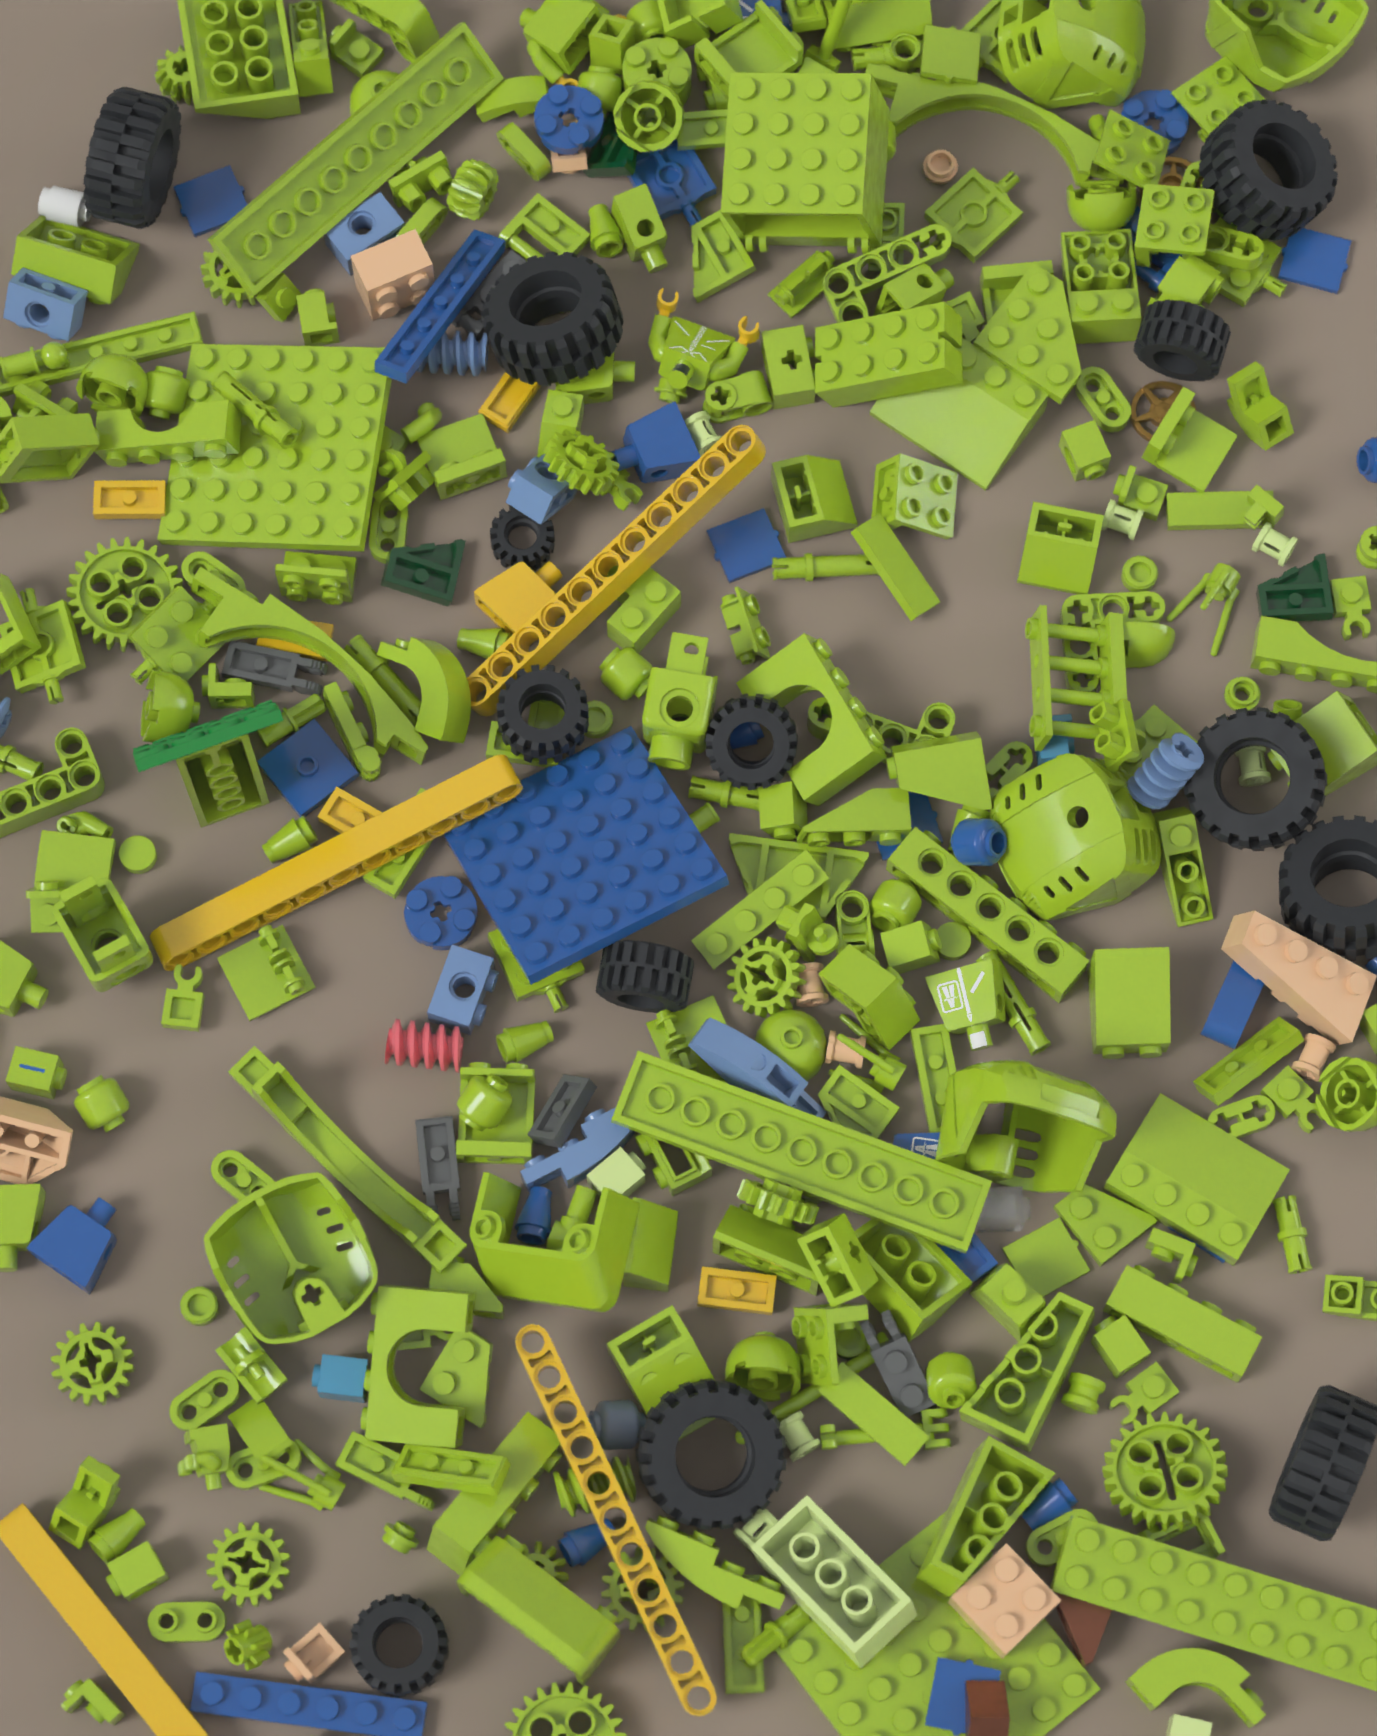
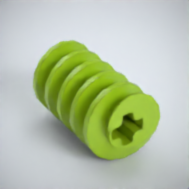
(571, 1495)

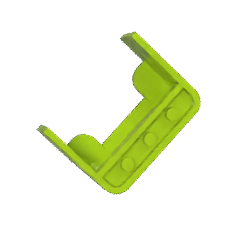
(578, 1277)
(540, 1607)

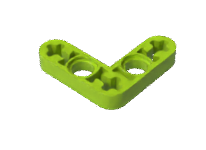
(1240, 239)
(1094, 615)

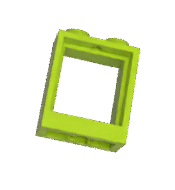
(46, 447)
(23, 639)

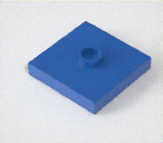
(307, 768)

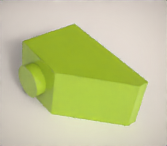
(560, 412)
(463, 1277)

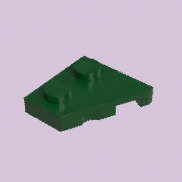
(610, 154)
(425, 570)
(1298, 593)

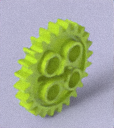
(109, 567)
(1199, 1463)
(560, 1708)

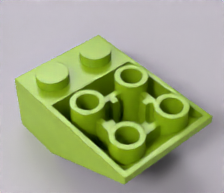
(1101, 285)
(658, 1359)

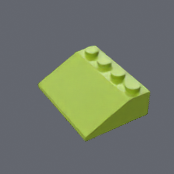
(239, 58)
(970, 423)
(1196, 1179)

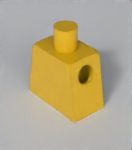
(517, 594)

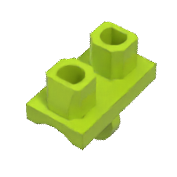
(418, 178)
(36, 401)
(405, 480)
(1118, 735)
(807, 931)
(251, 1365)

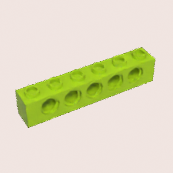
(1052, 978)

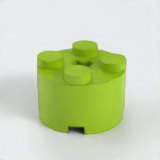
(659, 61)
(1189, 281)

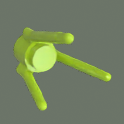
(1218, 585)
(886, 1067)
(324, 1489)

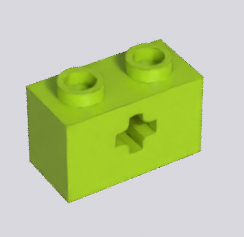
(787, 347)
(838, 1260)

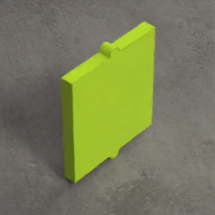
(950, 54)
(1047, 1258)

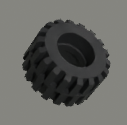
(1182, 340)
(536, 687)
(746, 772)
(645, 976)
(379, 1617)

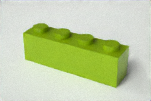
(1183, 1323)

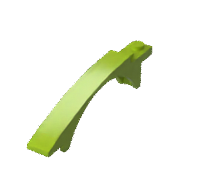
(921, 98)
(243, 617)
(329, 1146)

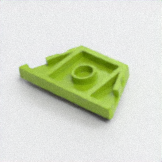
(762, 857)

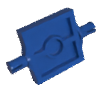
(674, 181)

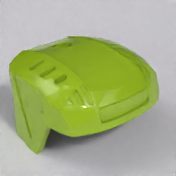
(1068, 41)
(1287, 43)
(1044, 843)
(1064, 1111)
(285, 1249)

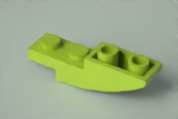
(695, 1559)

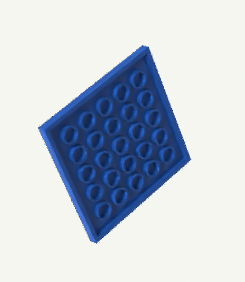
(585, 856)

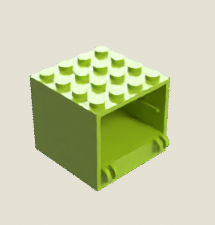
(805, 160)

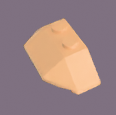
(31, 1142)

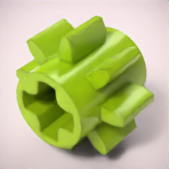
(248, 1644)

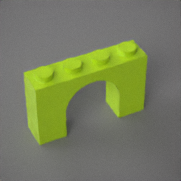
(851, 743)
(390, 1410)

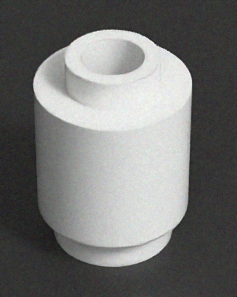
(63, 206)

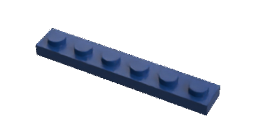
(439, 306)
(307, 1706)

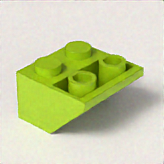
(812, 497)
(1060, 548)
(651, 1247)

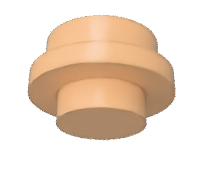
(940, 167)

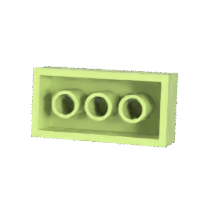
(834, 1581)

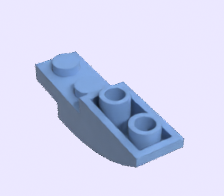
(752, 1066)
(576, 1157)

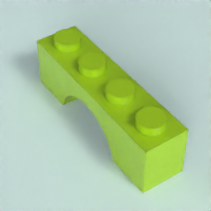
(208, 431)

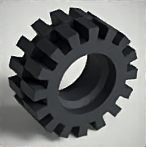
(511, 555)

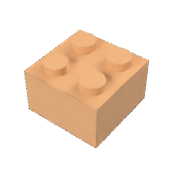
(393, 275)
(1004, 1601)

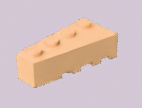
(1309, 978)

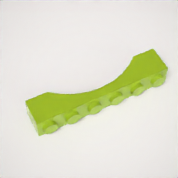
(1290, 650)

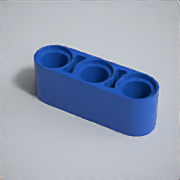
(1232, 1007)

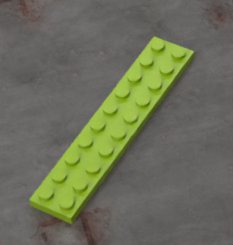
(355, 159)
(801, 1151)
(1218, 1601)

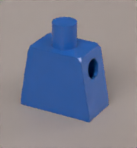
(658, 446)
(77, 1244)

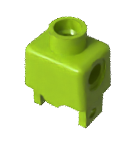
(679, 692)
(95, 912)

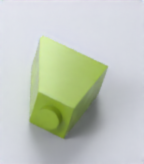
(943, 769)

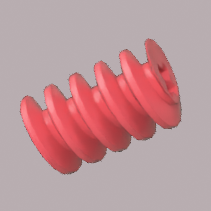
(424, 1045)

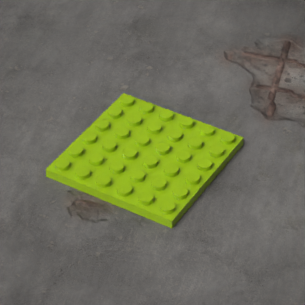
(276, 496)
(895, 1686)

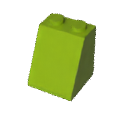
(1342, 737)
(1130, 1001)

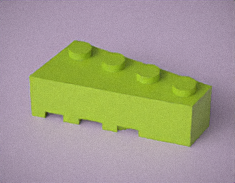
(1027, 1381)
(984, 1507)
(477, 1517)

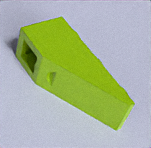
(310, 48)
(872, 816)
(1183, 866)

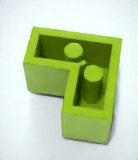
(643, 611)
(872, 994)

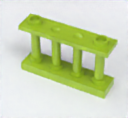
(1108, 668)

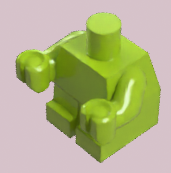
(209, 1454)

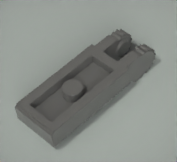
(271, 668)
(438, 1162)
(898, 1367)

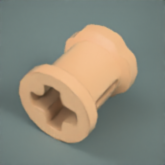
(813, 991)
(840, 1052)
(1313, 1056)

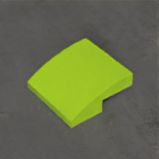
(73, 857)

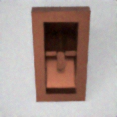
(1083, 1625)
(986, 1708)

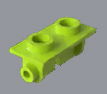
(803, 283)
(743, 613)

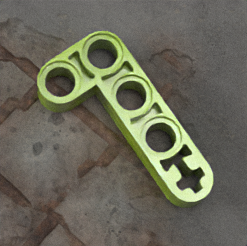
(403, 20)
(883, 258)
(886, 727)
(63, 778)

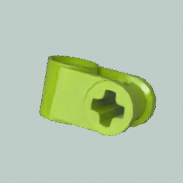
(742, 395)
(854, 930)

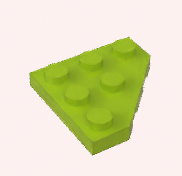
(1035, 334)

